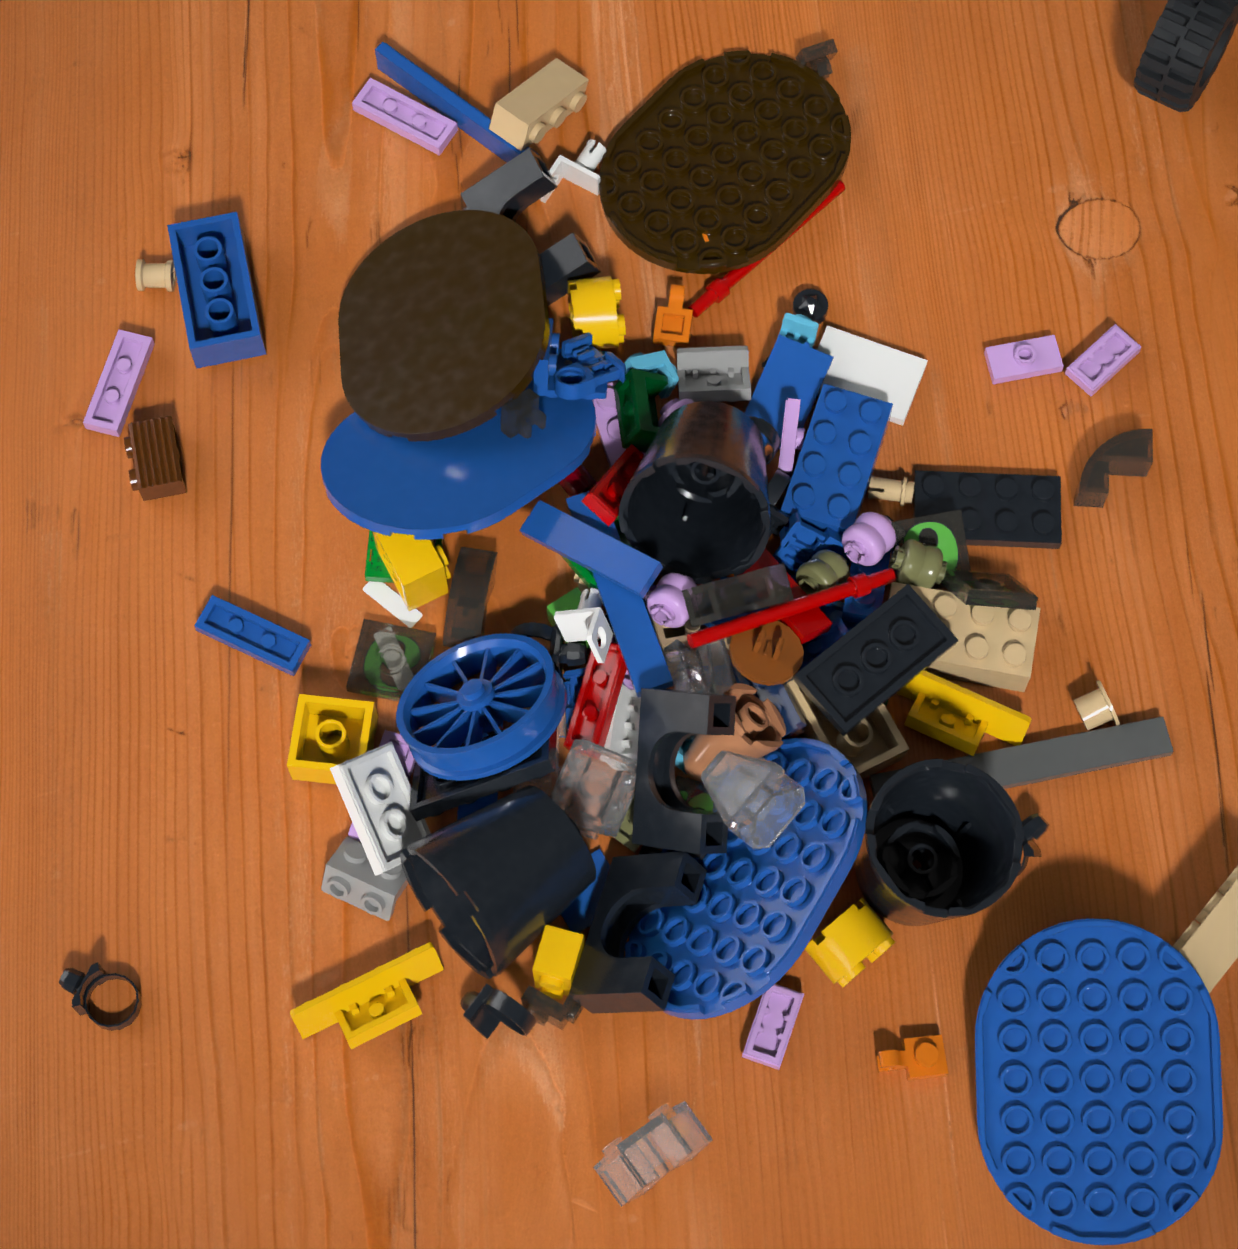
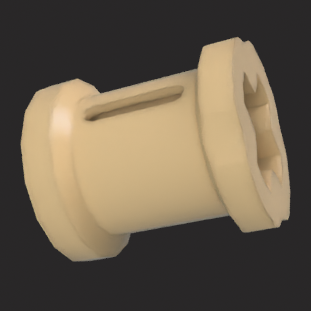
(155, 275)

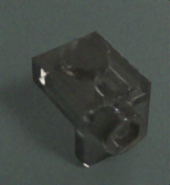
(548, 1010)

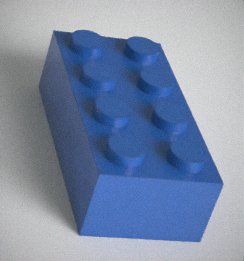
(216, 290)
(837, 459)

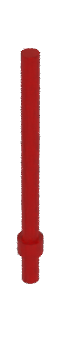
(720, 288)
(856, 586)

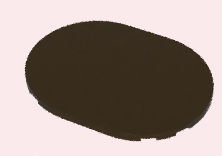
(725, 153)
(443, 325)

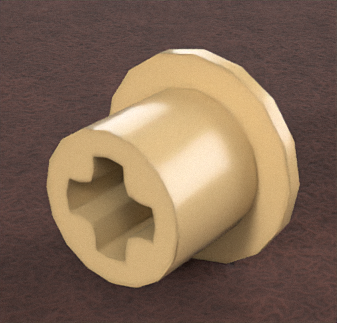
(1096, 708)

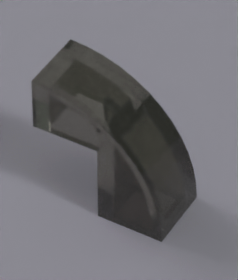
(1122, 455)
(469, 595)
(737, 595)

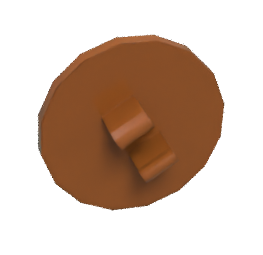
(767, 654)

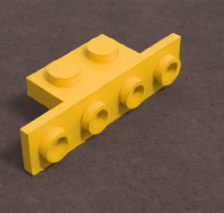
(960, 715)
(371, 1001)

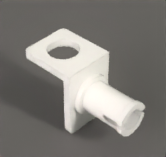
(581, 171)
(587, 624)

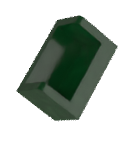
(638, 408)

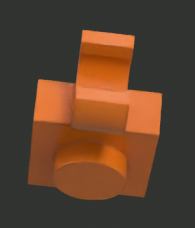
(673, 322)
(920, 1057)

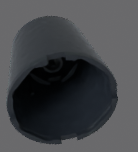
(700, 494)
(958, 830)
(500, 876)

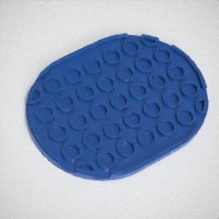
(452, 480)
(761, 902)
(1098, 1081)

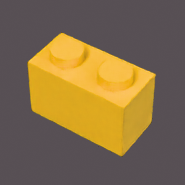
(557, 961)

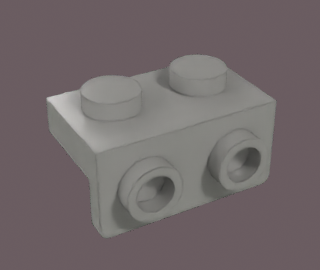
(714, 373)
(351, 879)

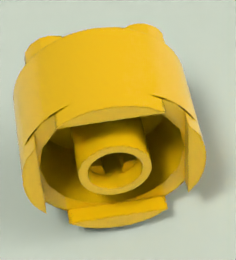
(595, 310)
(849, 941)

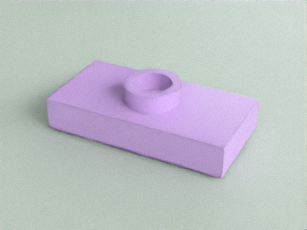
(1023, 359)
(1103, 360)
(791, 436)
(773, 1026)

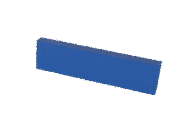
(591, 548)

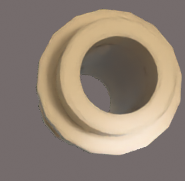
(891, 489)

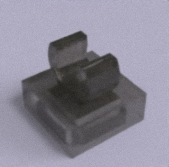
(818, 57)
(521, 414)

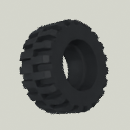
(1185, 51)

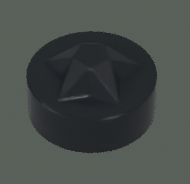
(811, 304)

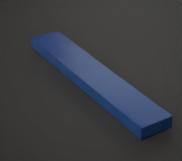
(443, 100)
(627, 617)

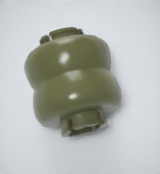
(918, 564)
(822, 571)

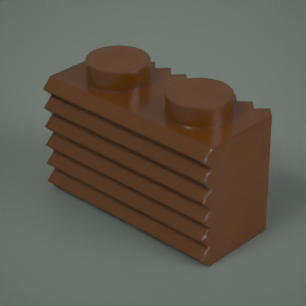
(156, 458)

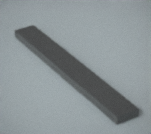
(1066, 754)

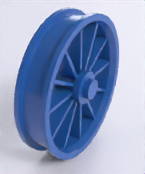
(481, 706)

